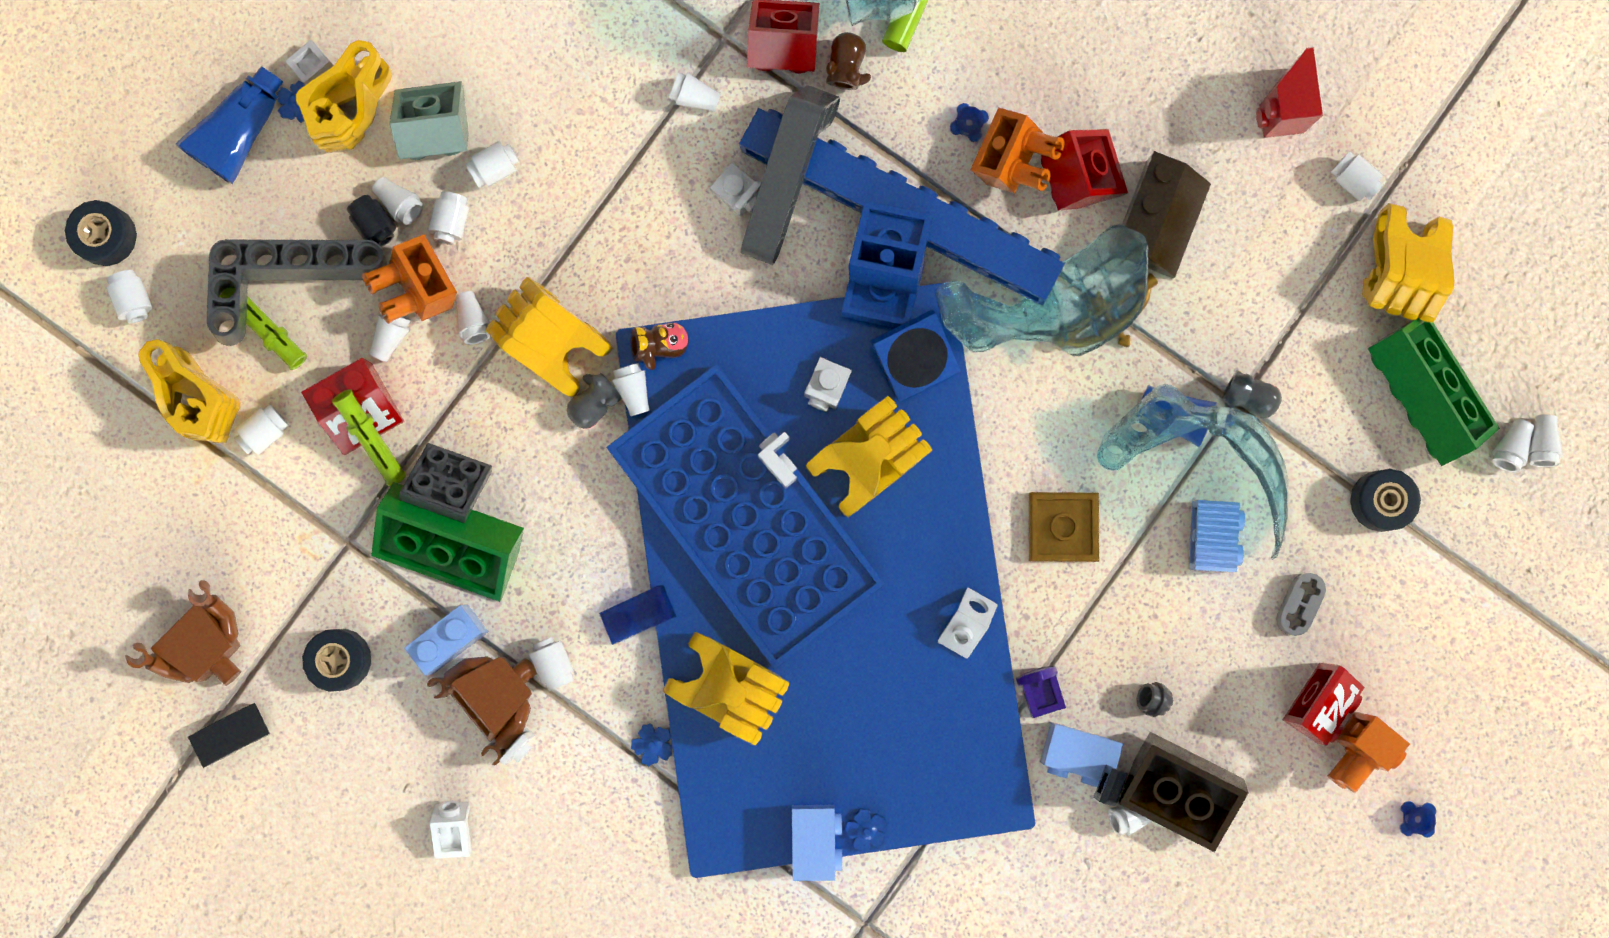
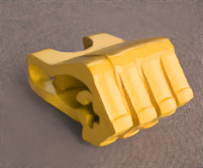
(342, 83)
(1412, 271)
(542, 334)
(177, 373)
(872, 454)
(730, 689)

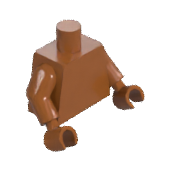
(196, 643)
(491, 697)

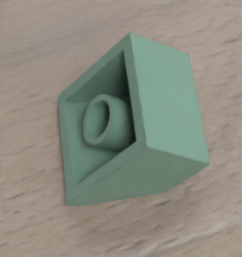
(429, 121)

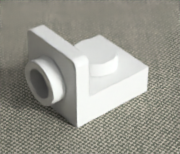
(309, 62)
(736, 189)
(827, 385)
(779, 466)
(450, 829)

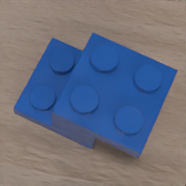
(886, 264)

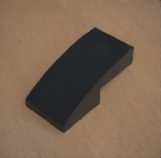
(228, 735)
(1110, 785)

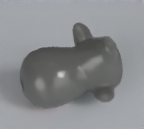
(1254, 395)
(592, 403)

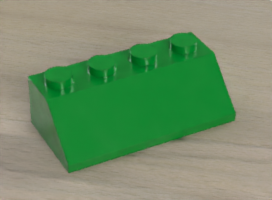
(1433, 390)
(466, 554)

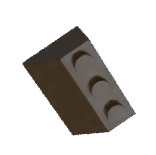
(1166, 210)
(1183, 792)

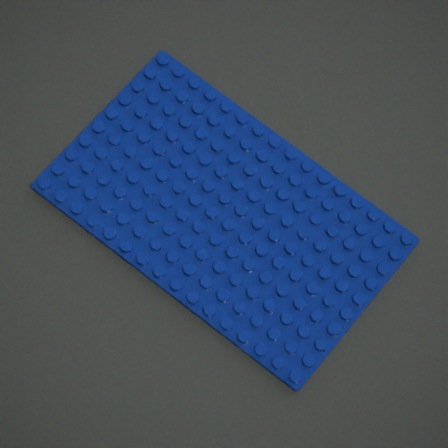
(874, 701)

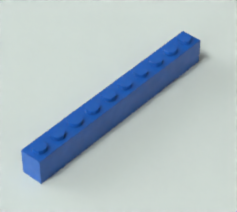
(953, 232)

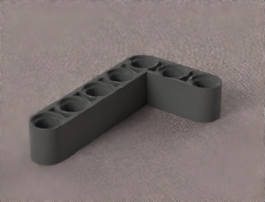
(803, 119)
(279, 268)

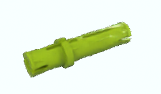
(273, 337)
(362, 427)

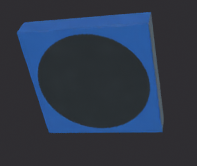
(915, 355)

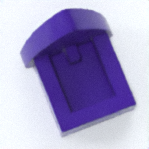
(1041, 691)

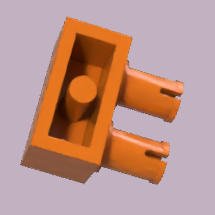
(1008, 150)
(422, 278)
(1368, 746)

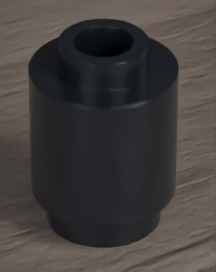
(371, 220)

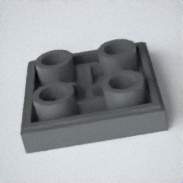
(445, 482)

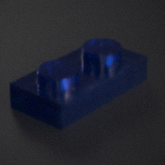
(637, 614)

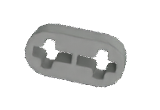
(1308, 607)

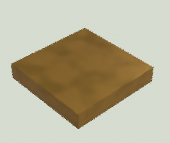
(1063, 527)

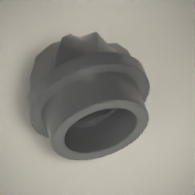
(1154, 699)

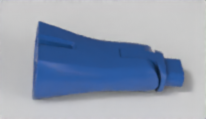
(231, 128)

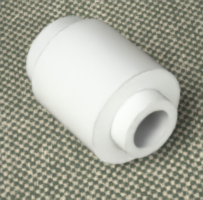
(492, 164)
(1357, 176)
(448, 218)
(128, 296)
(260, 430)
(552, 663)

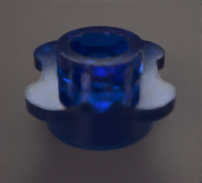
(971, 113)
(1427, 823)

